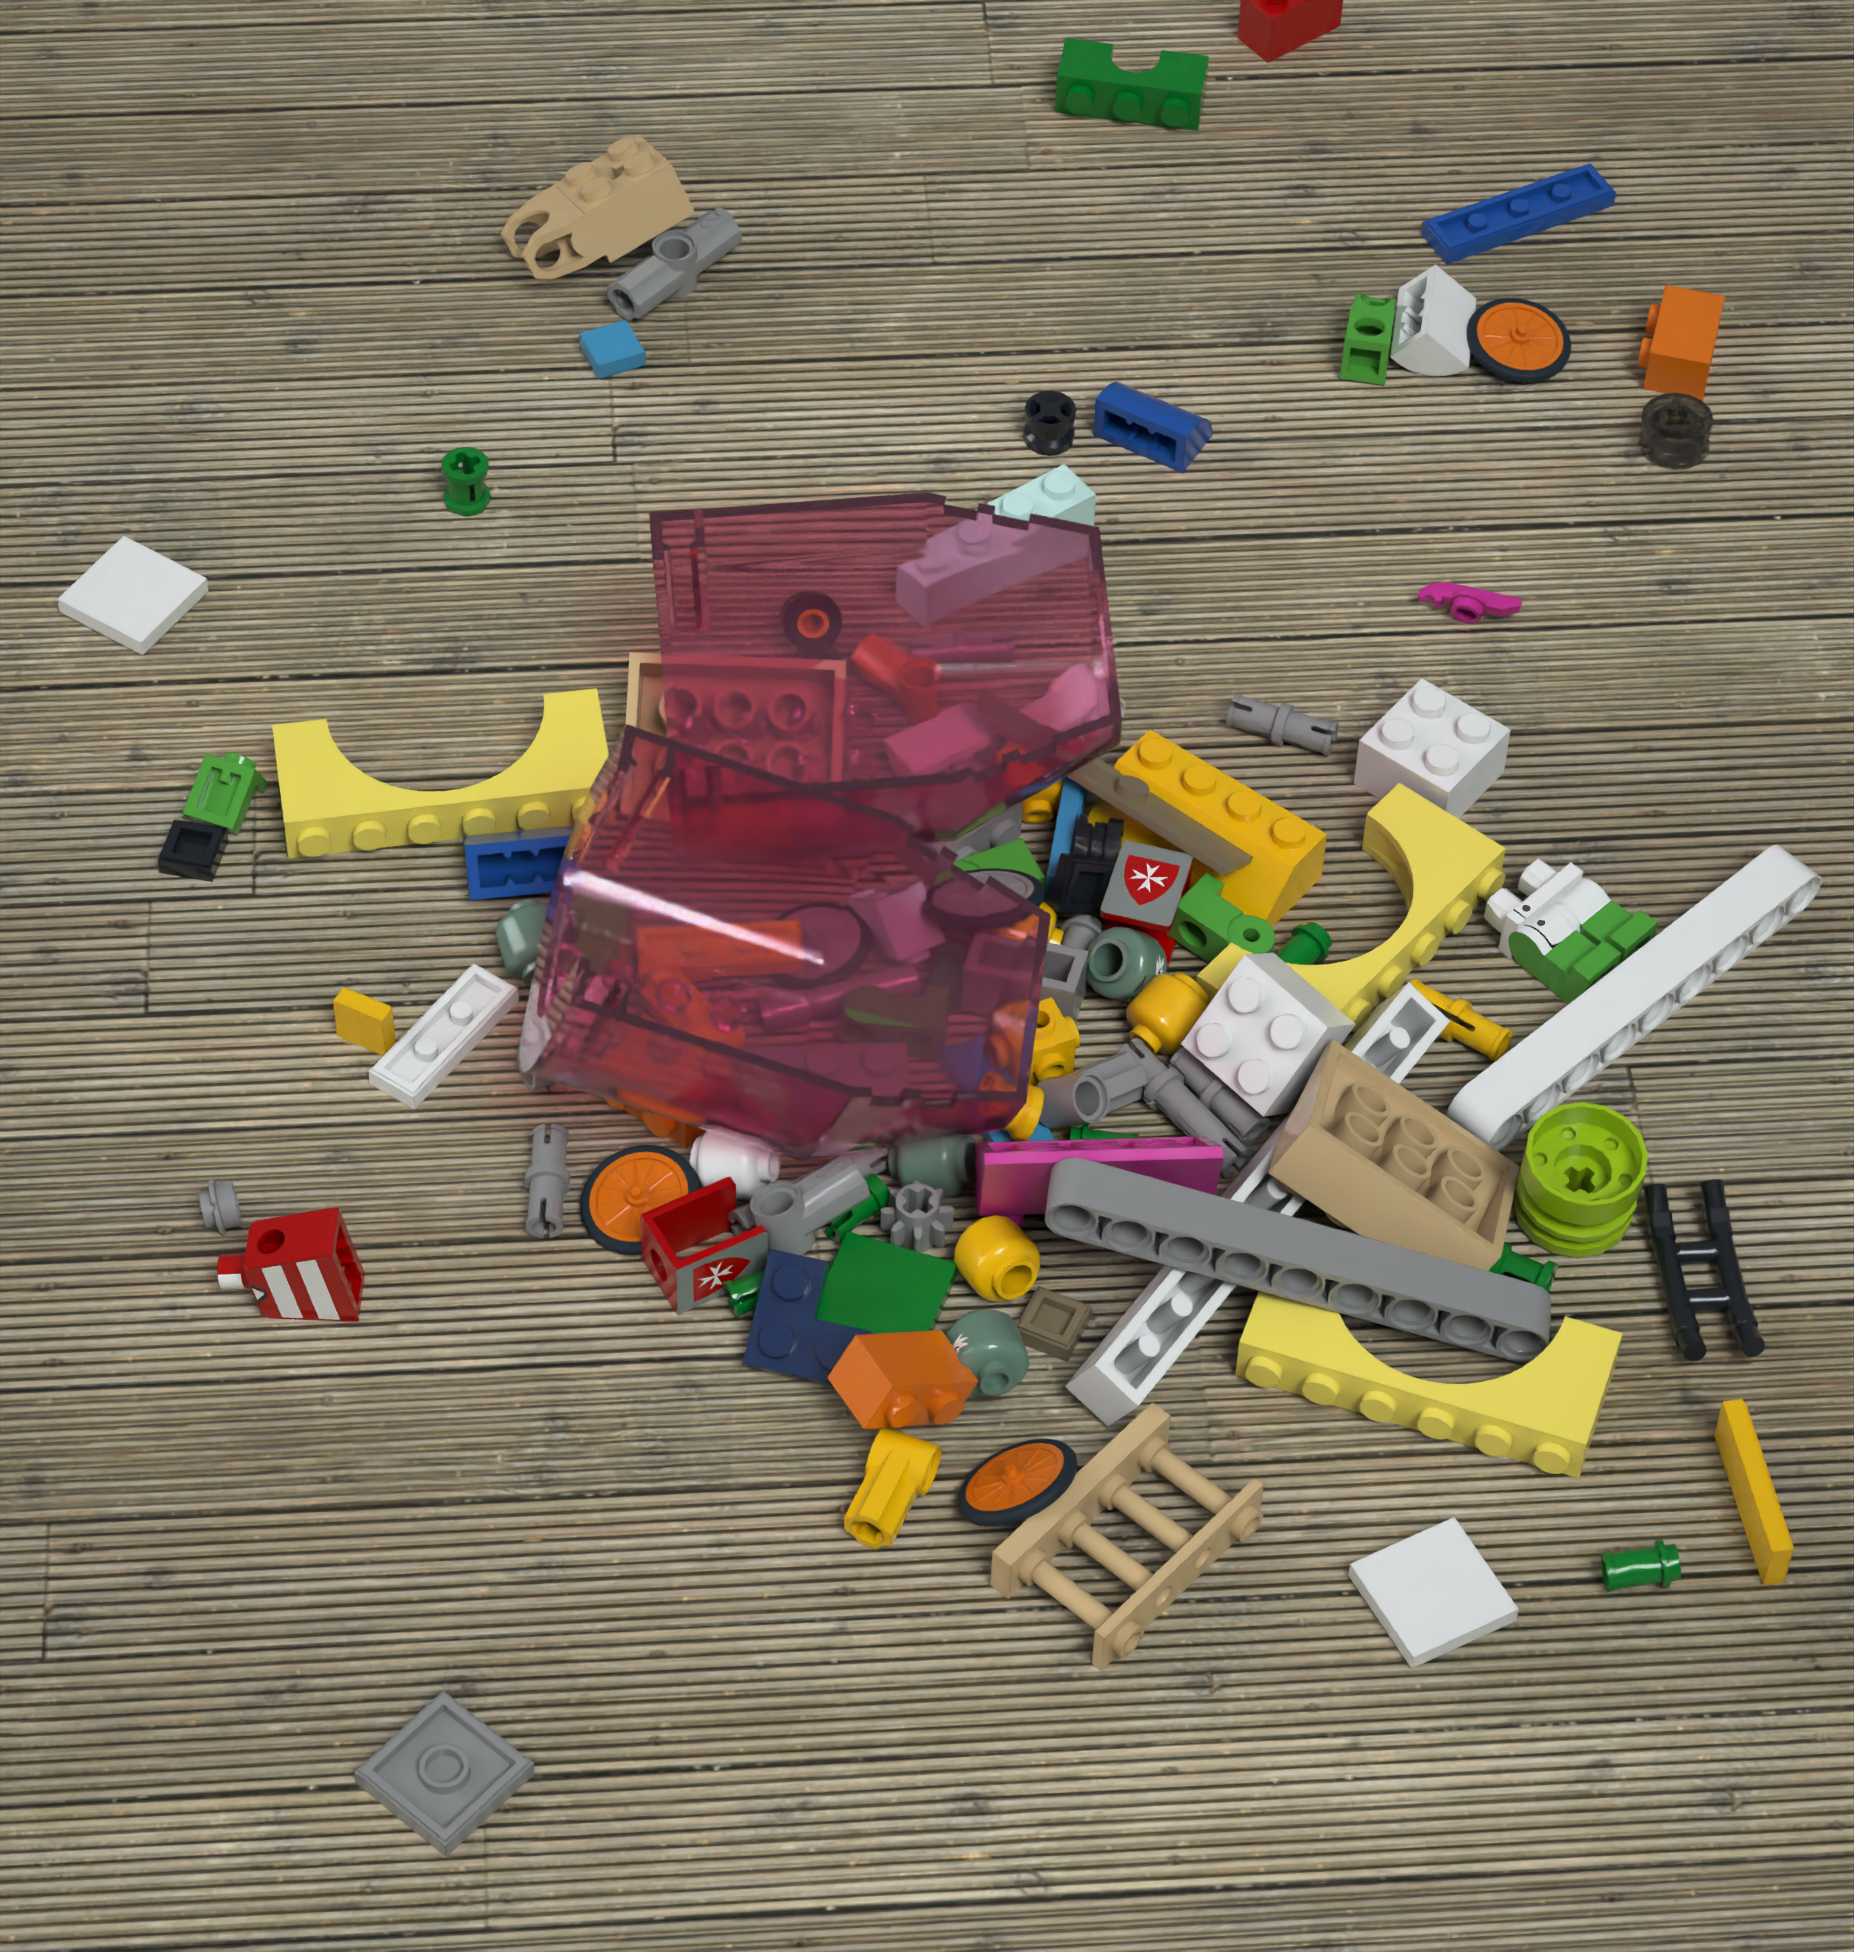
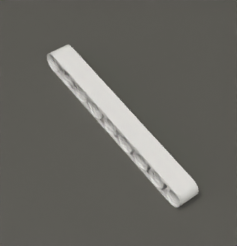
(1634, 998)

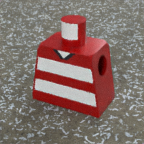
(299, 1267)

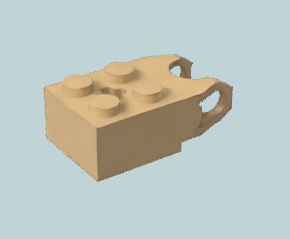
(601, 209)

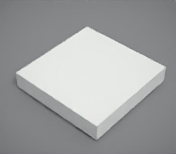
(133, 595)
(1433, 1592)

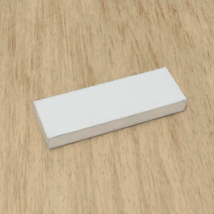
(443, 1036)

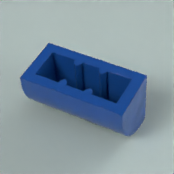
(1150, 426)
(514, 861)

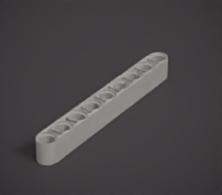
(1297, 1259)

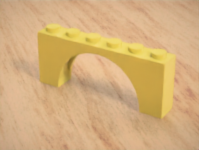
(341, 809)
(1443, 876)
(1531, 1415)

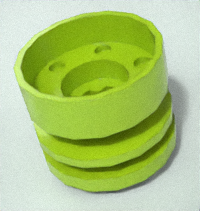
(1580, 1179)

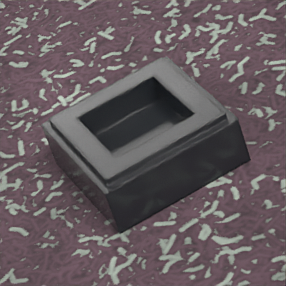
(193, 850)
(1080, 883)

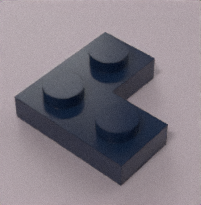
(785, 1324)

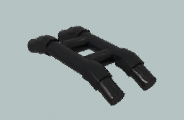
(1716, 1249)

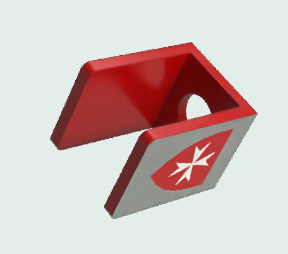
(1147, 891)
(688, 1223)

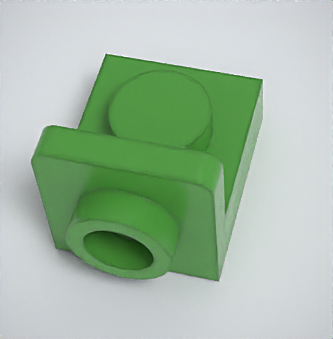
(223, 791)

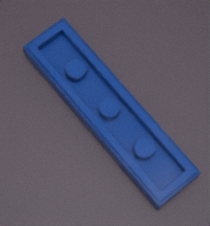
(1518, 213)

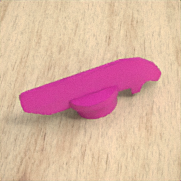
(1468, 602)

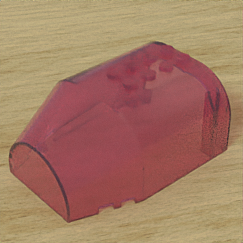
(889, 650)
(778, 963)

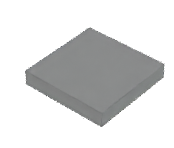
(444, 1773)

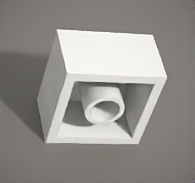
(1433, 749)
(1266, 1033)

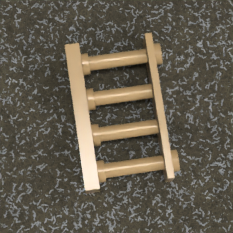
(1107, 1484)

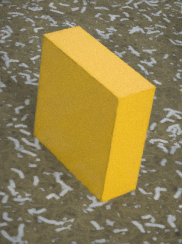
(364, 1021)

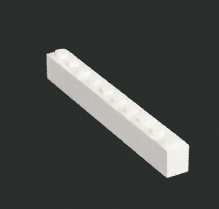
(1181, 1301)

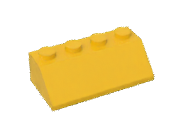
(1283, 846)

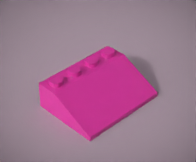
(1016, 1174)

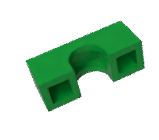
(1163, 96)

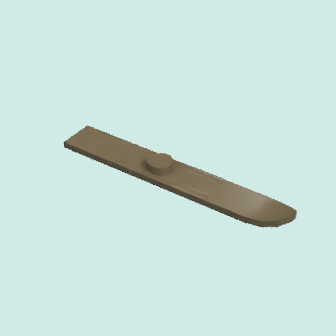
(1134, 799)

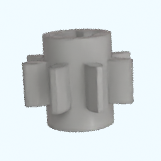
(917, 1217)

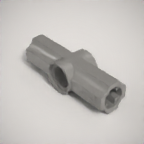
(674, 264)

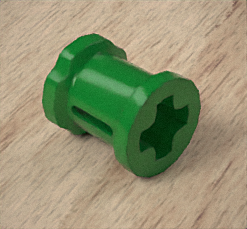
(464, 482)
(1524, 1268)

